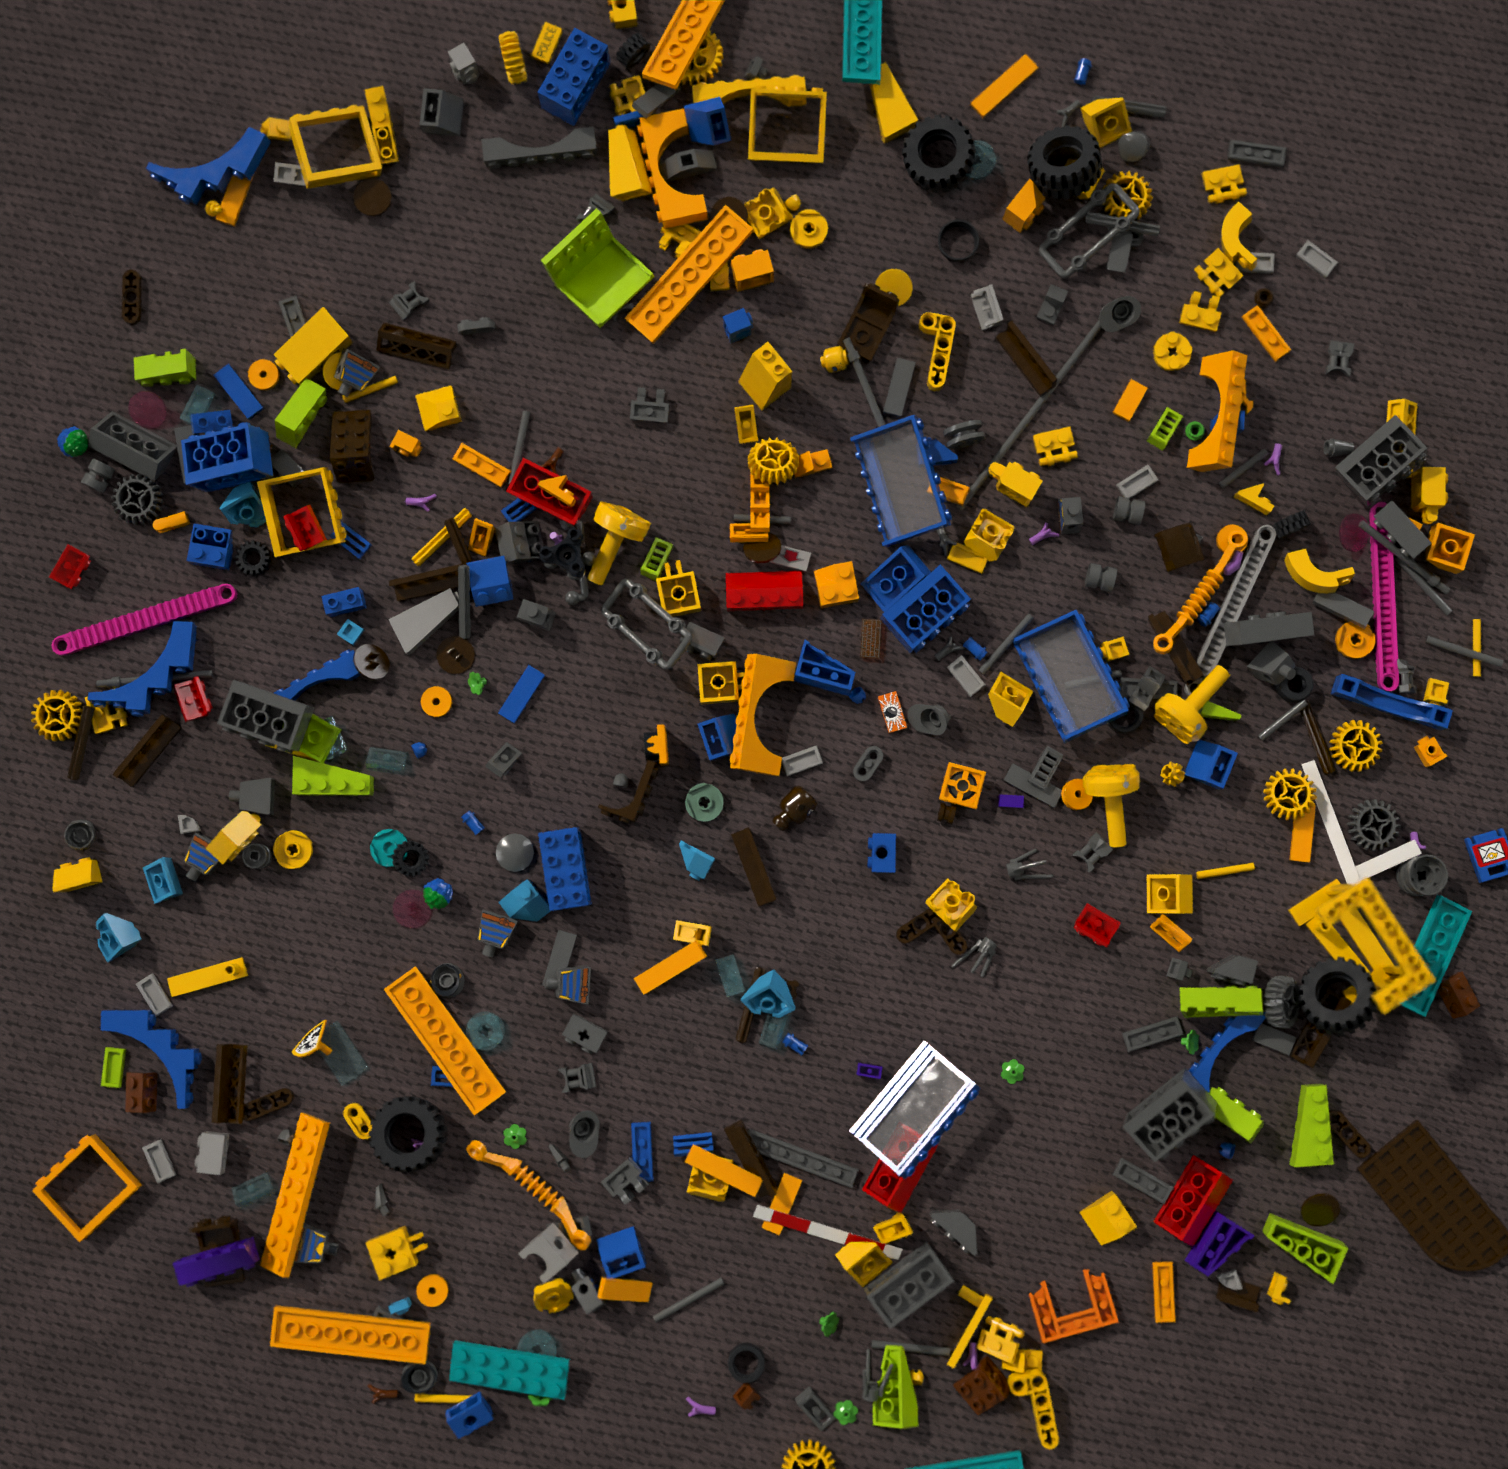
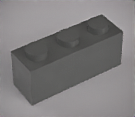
(1401, 530)

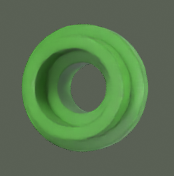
(1199, 427)

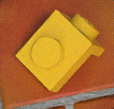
(276, 129)
(1114, 649)
(1436, 692)

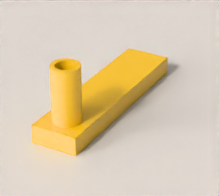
(1332, 941)
(207, 977)
(982, 1304)

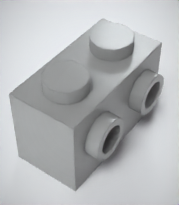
(463, 64)
(212, 1152)

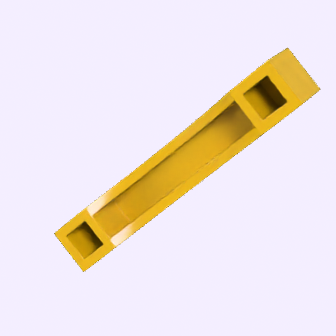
(731, 90)

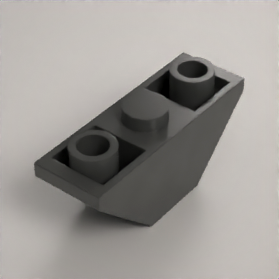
(687, 164)
(958, 1228)

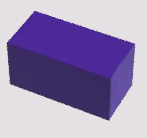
(1011, 801)
(869, 1070)

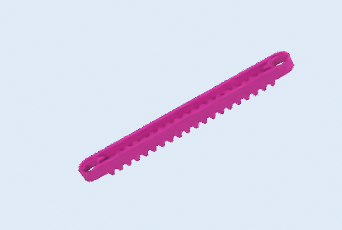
(1384, 608)
(144, 619)

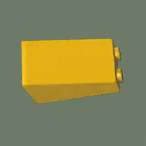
(311, 346)
(766, 376)

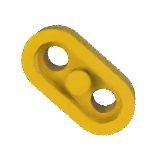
(357, 1122)

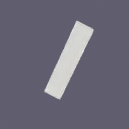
(1388, 859)

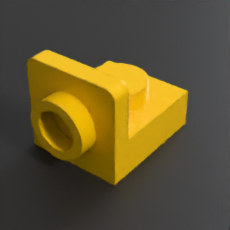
(1276, 1287)

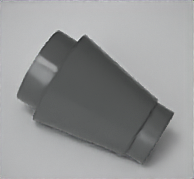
(1336, 447)

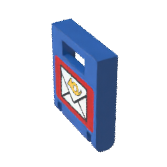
(1488, 852)

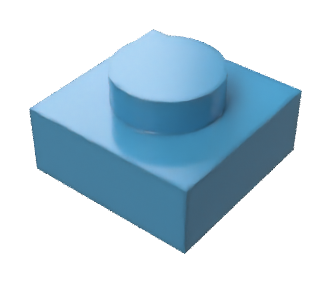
(350, 632)
(400, 1306)

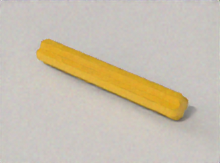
(439, 539)

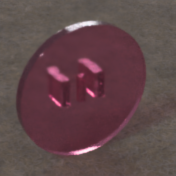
(147, 409)
(1351, 535)
(411, 909)

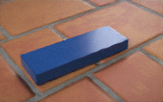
(238, 391)
(521, 694)
(642, 1148)

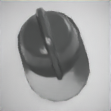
(1119, 313)
(929, 718)
(584, 1133)

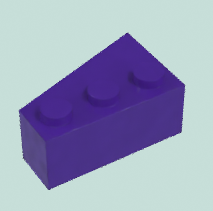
(1216, 1243)

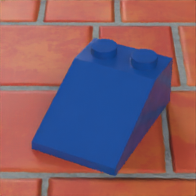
(895, 577)

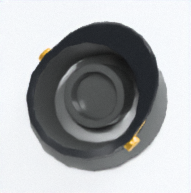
(447, 980)
(419, 1377)

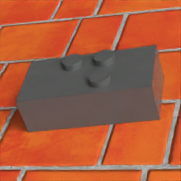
(1273, 627)

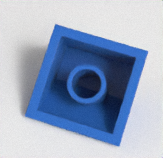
(490, 581)

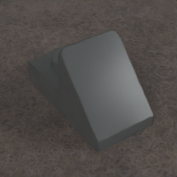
(1052, 304)
(503, 760)

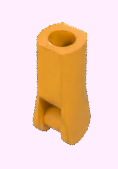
(171, 522)

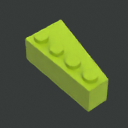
(320, 779)
(1312, 1129)

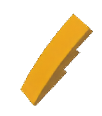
(759, 505)

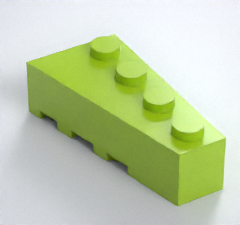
(1221, 1001)
(1307, 1245)

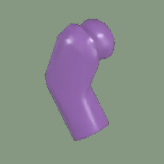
(1235, 564)

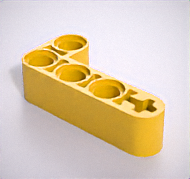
(938, 353)
(1039, 1408)

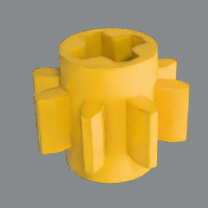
(1172, 774)

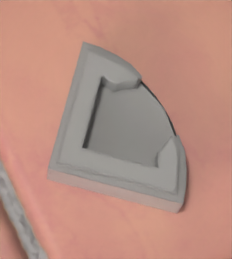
(188, 824)
(1230, 1279)

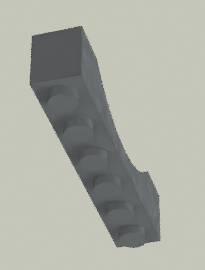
(578, 143)

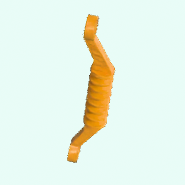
(1201, 594)
(559, 1207)

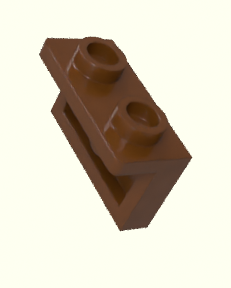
(1458, 995)
(141, 1092)

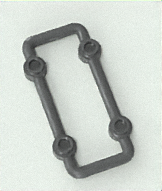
(1098, 199)
(675, 625)

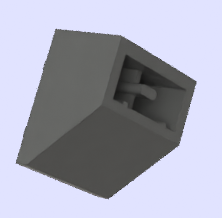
(441, 112)
(519, 541)
(704, 642)
(1236, 967)

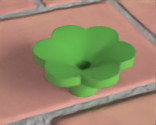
(476, 683)
(1191, 1042)
(1008, 1067)
(520, 1134)
(829, 1324)
(539, 1400)
(845, 1407)

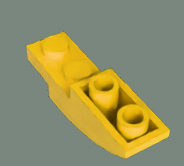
(381, 125)

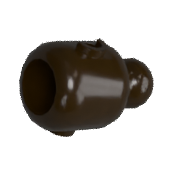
(795, 807)

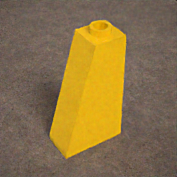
(891, 107)
(626, 165)

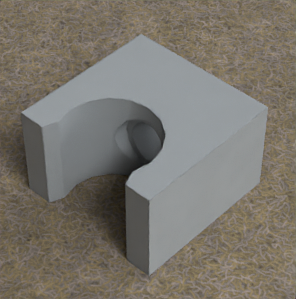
(553, 1248)

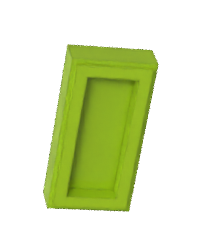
(113, 1067)

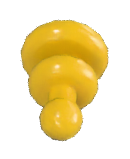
(213, 208)

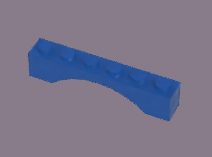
(340, 669)
(1410, 709)
(1234, 1027)

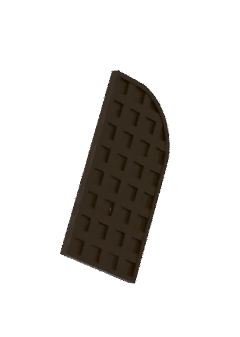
(1435, 1202)

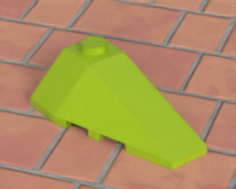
(898, 1404)

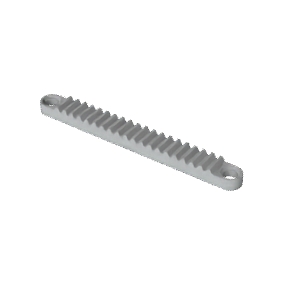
(1234, 602)

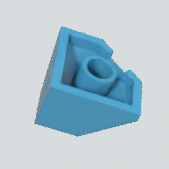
(244, 506)
(696, 861)
(525, 903)
(116, 936)
(769, 995)

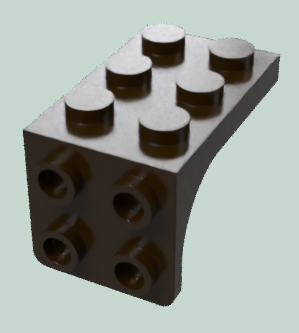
(870, 320)
(351, 446)
(636, 807)
(216, 1234)

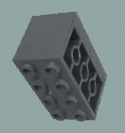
(1379, 449)
(266, 704)
(1170, 1115)
(908, 1285)

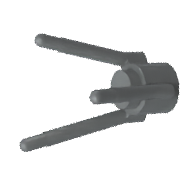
(1016, 869)
(986, 948)
(870, 1388)

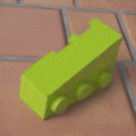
(165, 369)
(299, 412)
(1235, 1116)

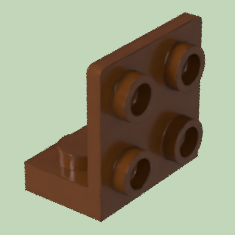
(983, 1386)

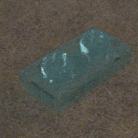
(198, 403)
(730, 975)

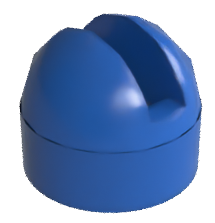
(860, 695)
(419, 749)
(1228, 1150)

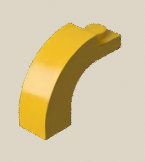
(1233, 224)
(1313, 579)

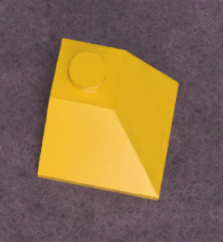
(1106, 119)
(438, 408)
(1008, 698)
(863, 1261)

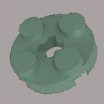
(694, 798)

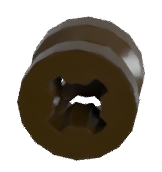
(946, 813)

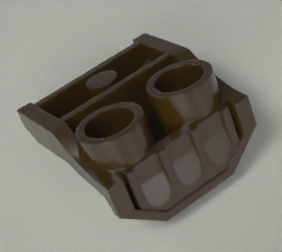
(1179, 546)

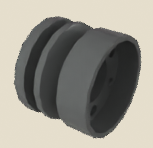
(1432, 875)

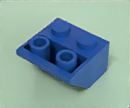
(707, 122)
(210, 547)
(718, 736)
(1210, 764)
(621, 1253)

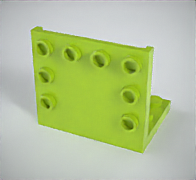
(595, 269)

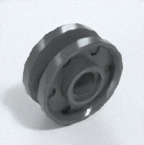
(964, 434)

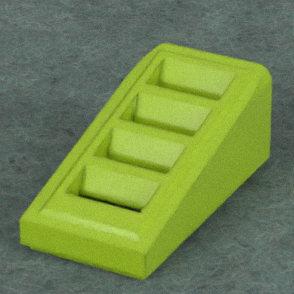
(1159, 439)
(645, 571)
(1215, 711)

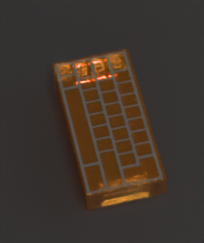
(870, 638)

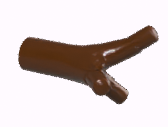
(553, 460)
(382, 1394)

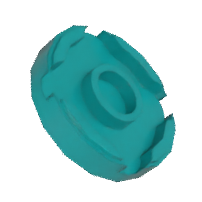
(384, 845)

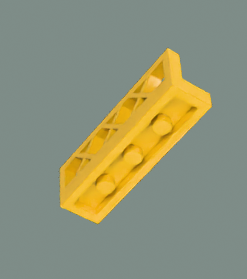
(1400, 409)

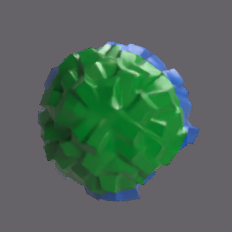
(72, 442)
(437, 894)

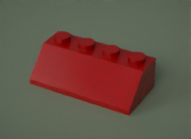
(525, 487)
(764, 591)
(892, 1189)
(1193, 1201)

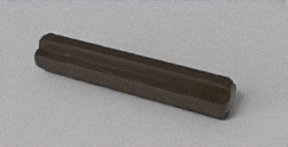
(458, 541)

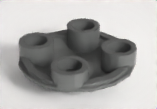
(514, 852)

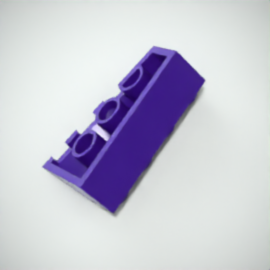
(216, 1261)

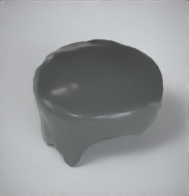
(1133, 146)
(80, 834)

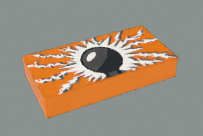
(892, 712)

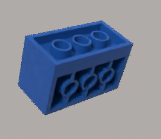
(574, 76)
(226, 457)
(921, 597)
(564, 869)

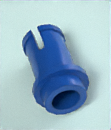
(1082, 71)
(1205, 618)
(978, 651)
(472, 822)
(795, 1044)

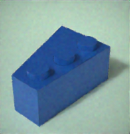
(822, 671)

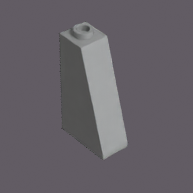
(421, 621)

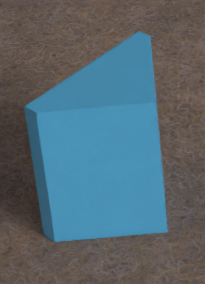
(162, 880)

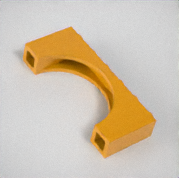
(674, 206)
(1218, 448)
(748, 750)

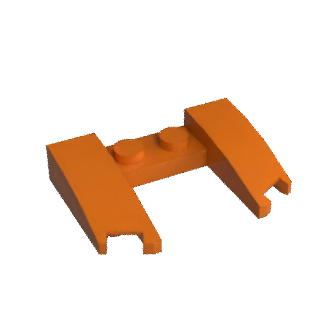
(1054, 1328)

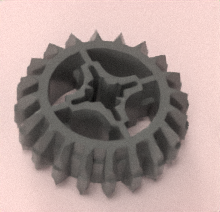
(146, 512)
(1371, 817)
(1281, 1001)

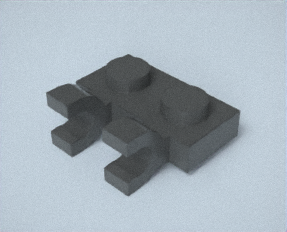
(649, 411)
(626, 1173)

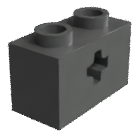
(595, 1032)

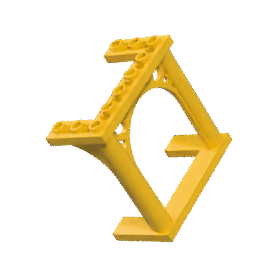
(1340, 903)

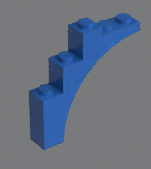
(215, 175)
(158, 679)
(162, 1042)

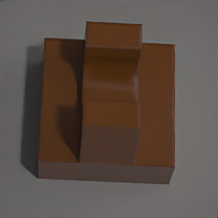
(745, 1396)

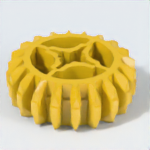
(512, 57)
(1143, 202)
(770, 466)
(70, 726)
(1358, 739)
(1285, 787)
(819, 1453)

